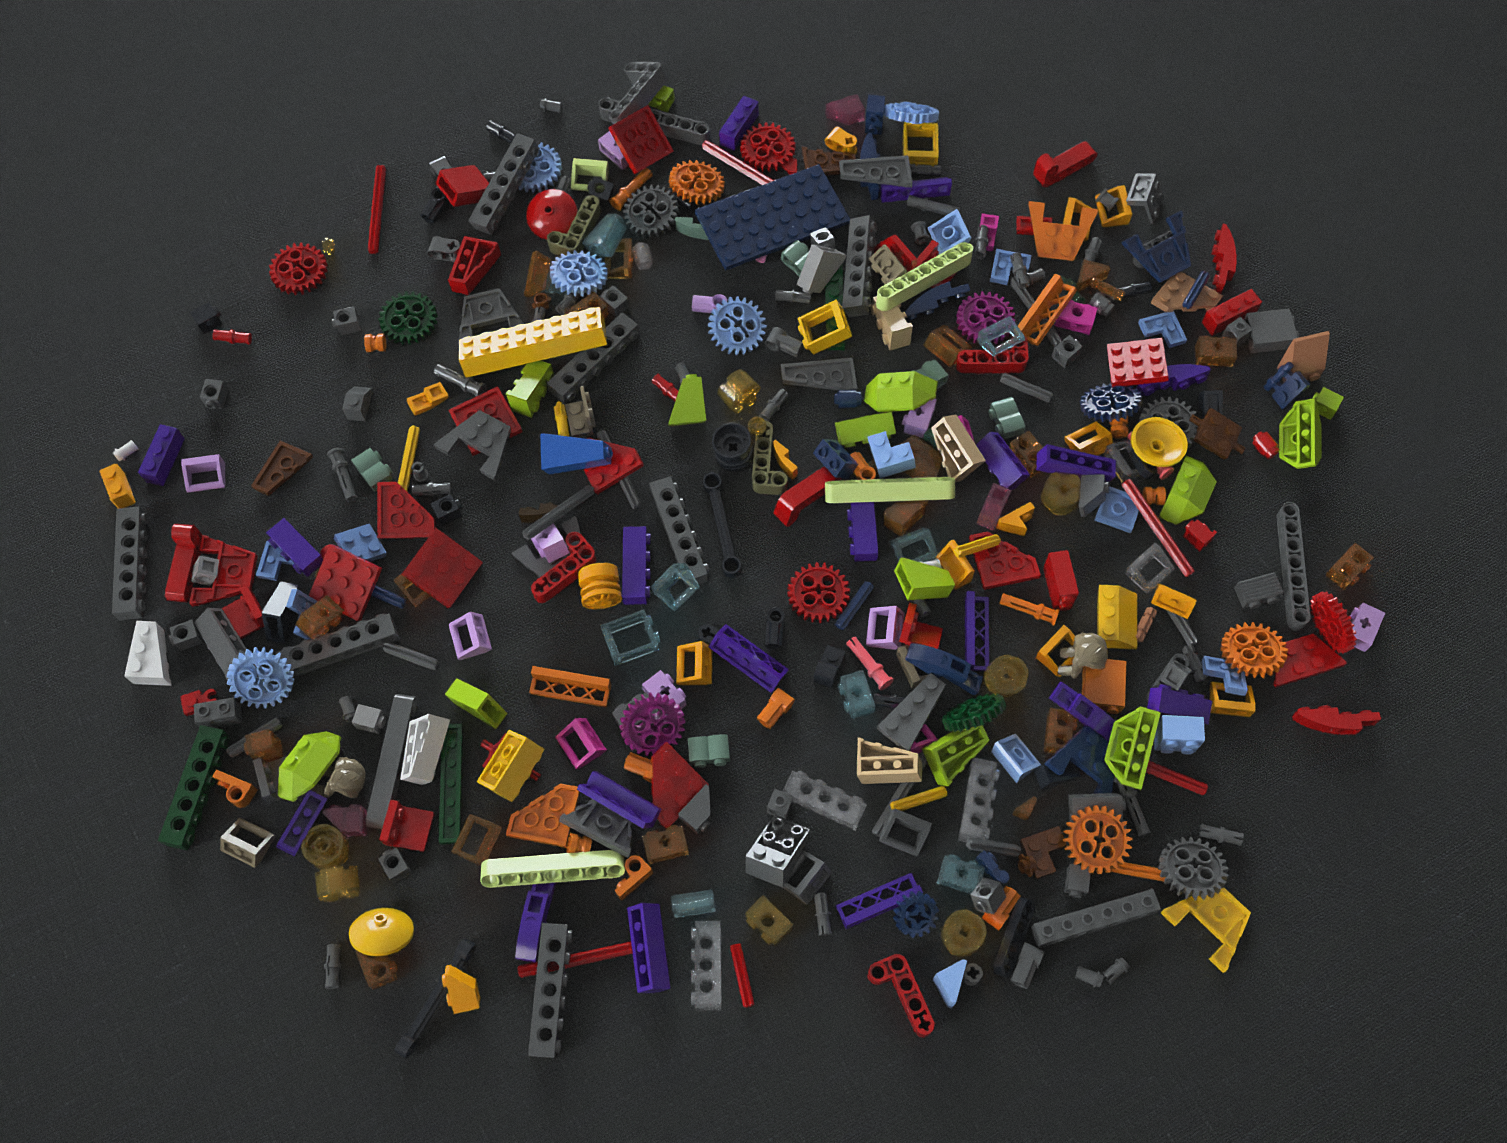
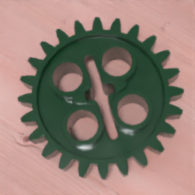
(408, 318)
(974, 712)

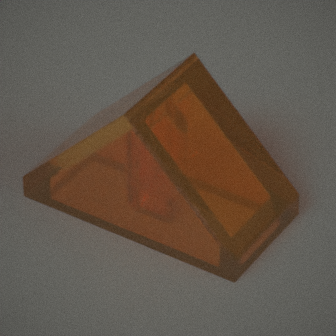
(1089, 271)

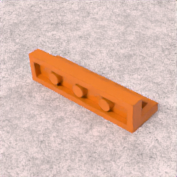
(1041, 307)
(570, 679)

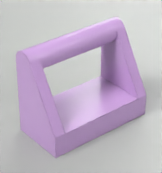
(203, 464)
(894, 627)
(477, 632)

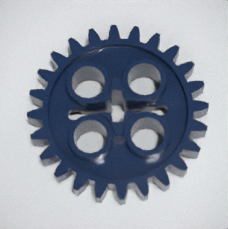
(1097, 403)

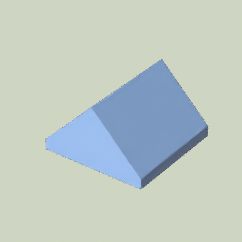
(949, 231)
(1015, 757)
(949, 982)

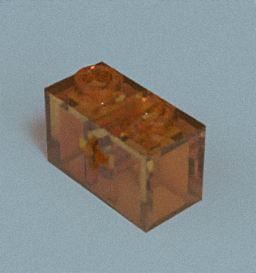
(1216, 351)
(320, 617)
(263, 745)
(654, 844)

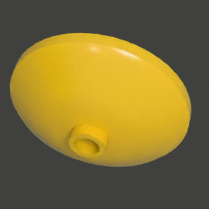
(1159, 434)
(381, 931)

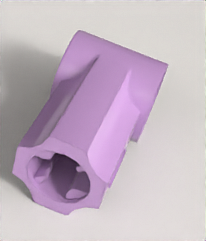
(706, 304)

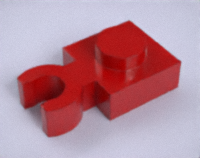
(188, 700)

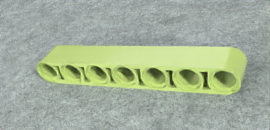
(924, 276)
(890, 490)
(552, 868)

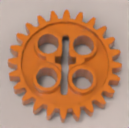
(705, 188)
(1254, 650)
(1115, 844)

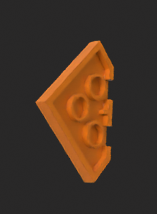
(541, 817)

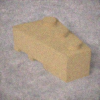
(893, 325)
(957, 448)
(886, 764)

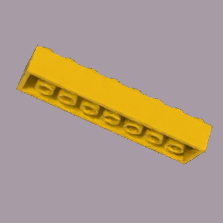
(532, 342)

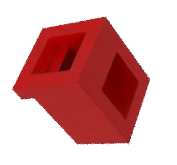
(1198, 534)

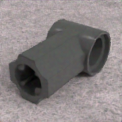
(781, 341)
(1028, 961)

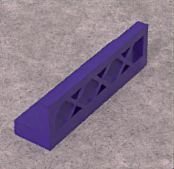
(920, 188)
(970, 631)
(746, 659)
(620, 800)
(878, 908)

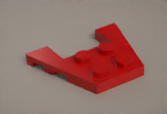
(234, 571)

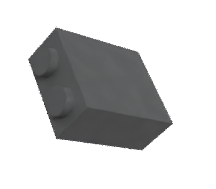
(1271, 330)
(1110, 800)

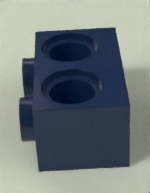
(874, 114)
(835, 458)

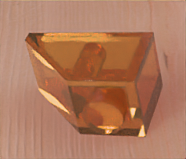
(903, 515)

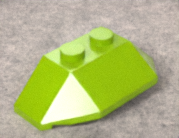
(900, 391)
(1301, 435)
(1189, 492)
(1131, 746)
(307, 764)

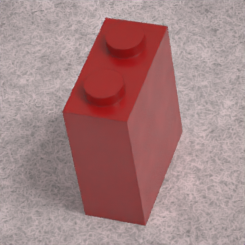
(462, 184)
(1060, 580)

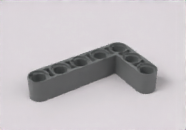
(646, 81)

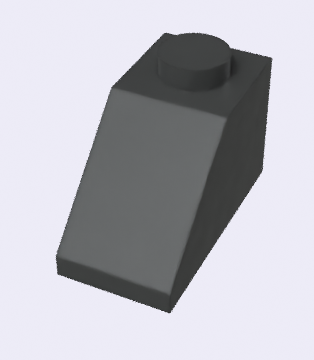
(357, 403)
(1092, 492)
(697, 811)

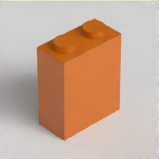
(1106, 686)

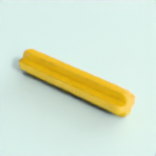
(977, 545)
(919, 799)

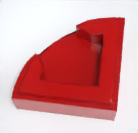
(791, 167)

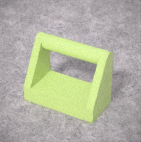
(588, 168)

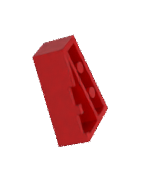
(472, 263)

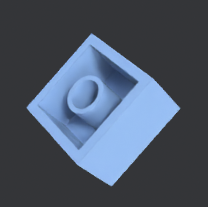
(1179, 734)

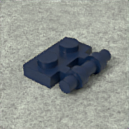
(1290, 389)
(989, 861)

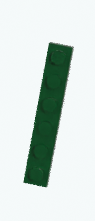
(834, 291)
(451, 785)

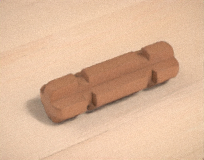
(1145, 623)

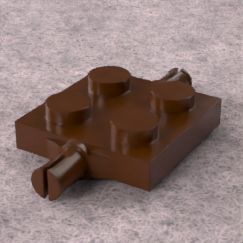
(1217, 433)

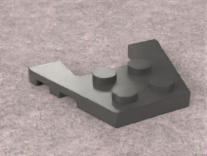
(484, 310)
(482, 434)
(541, 565)

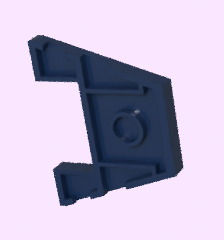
(1166, 257)
(1087, 752)

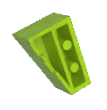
(530, 388)
(953, 751)

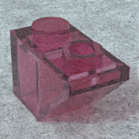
(846, 110)
(993, 506)
(349, 820)

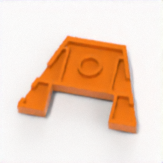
(1059, 240)

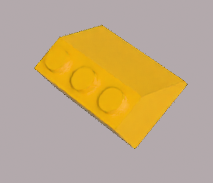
(1117, 616)
(510, 765)

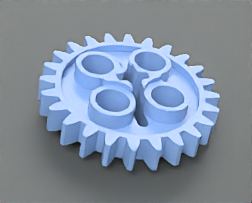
(911, 112)
(538, 175)
(569, 269)
(748, 315)
(243, 683)

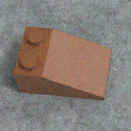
(1307, 355)

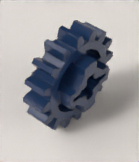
(915, 913)

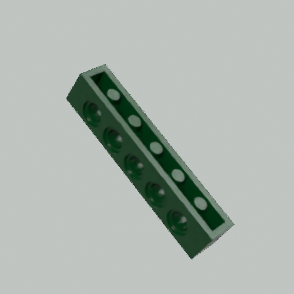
(191, 776)

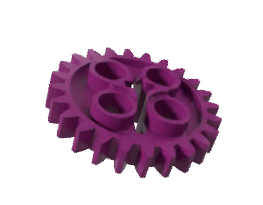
(984, 317)
(643, 711)

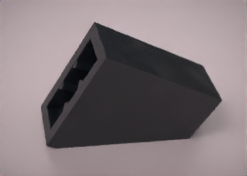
(276, 616)

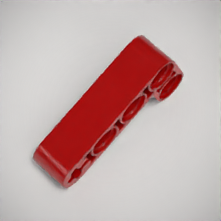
(1051, 170)
(992, 365)
(802, 495)
(186, 553)
(560, 570)
(905, 996)

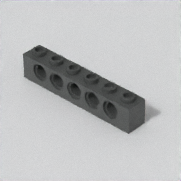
(497, 186)
(858, 266)
(583, 360)
(666, 488)
(124, 554)
(346, 650)
(1095, 918)
(538, 1046)

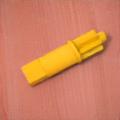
(561, 419)

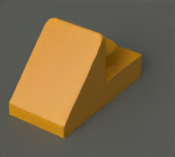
(1015, 520)

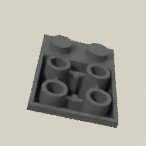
(776, 851)

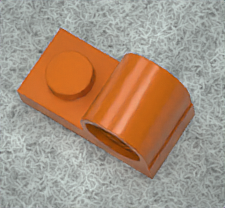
(234, 787)
(636, 878)

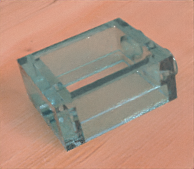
(625, 622)

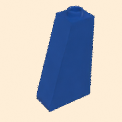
(572, 453)

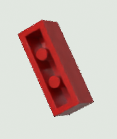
(1224, 314)

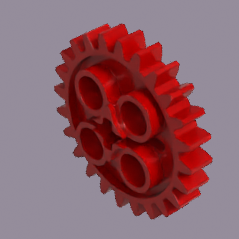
(767, 147)
(308, 264)
(819, 608)
(1333, 622)

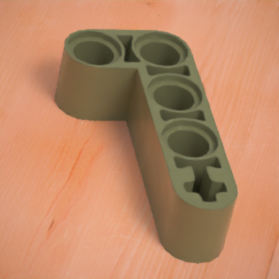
(579, 230)
(764, 473)

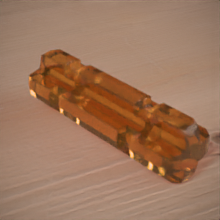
(1107, 288)

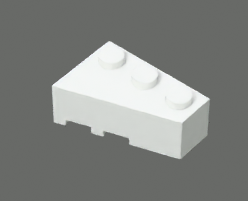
(147, 655)
(423, 748)

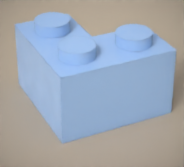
(890, 459)

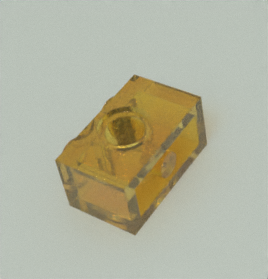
(762, 909)

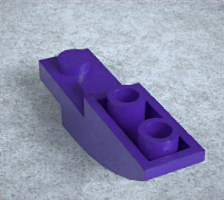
(1179, 377)
(1083, 710)
(533, 916)

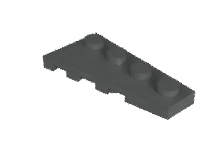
(880, 170)
(824, 374)
(907, 719)

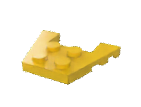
(1220, 915)

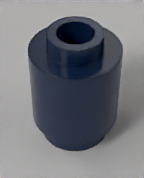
(847, 398)

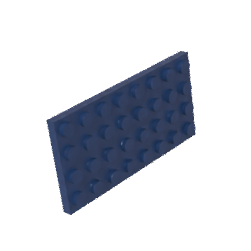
(771, 216)

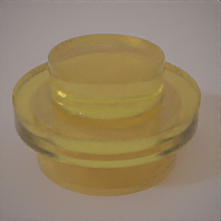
(328, 246)
(757, 425)

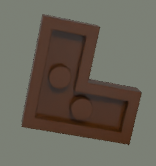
(1039, 848)

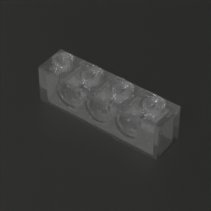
(978, 770)
(849, 818)
(713, 999)

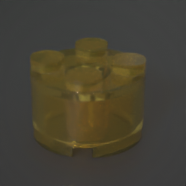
(739, 391)
(1061, 493)
(1004, 665)
(314, 845)
(337, 882)
(957, 943)

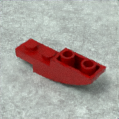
(1225, 257)
(1330, 721)

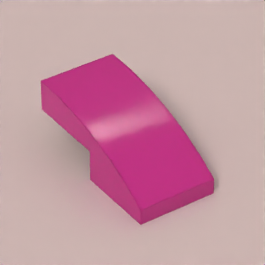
(991, 222)

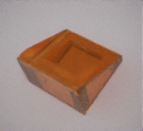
(1024, 810)

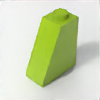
(689, 404)
(923, 580)
(476, 703)

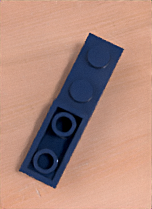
(869, 151)
(928, 301)
(945, 665)

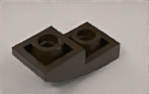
(531, 515)

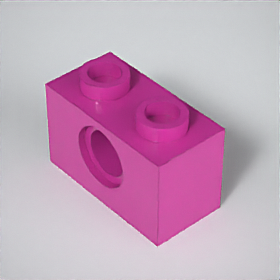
(1081, 323)

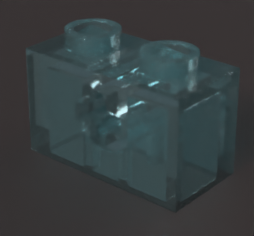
(856, 683)
(949, 874)

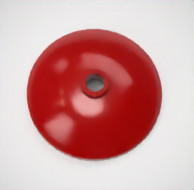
(559, 219)

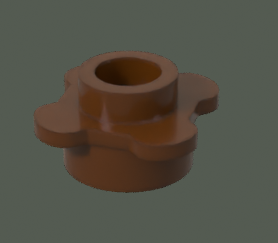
(541, 300)
(1027, 865)

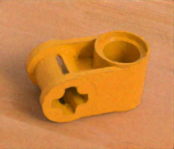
(841, 141)

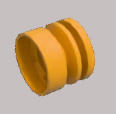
(599, 586)

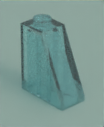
(605, 236)

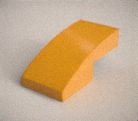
(431, 397)
(782, 457)

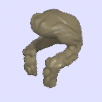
(1087, 651)
(346, 777)

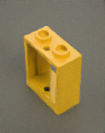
(926, 130)
(818, 316)

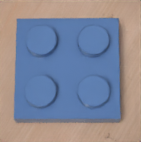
(1117, 510)
(361, 542)

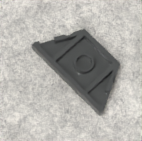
(601, 825)

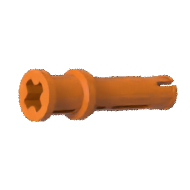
(626, 192)
(1038, 611)

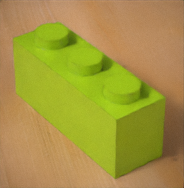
(861, 428)

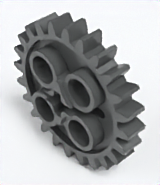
(661, 201)
(1164, 408)
(1193, 868)

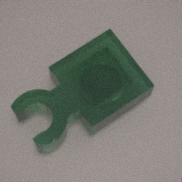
(1077, 296)

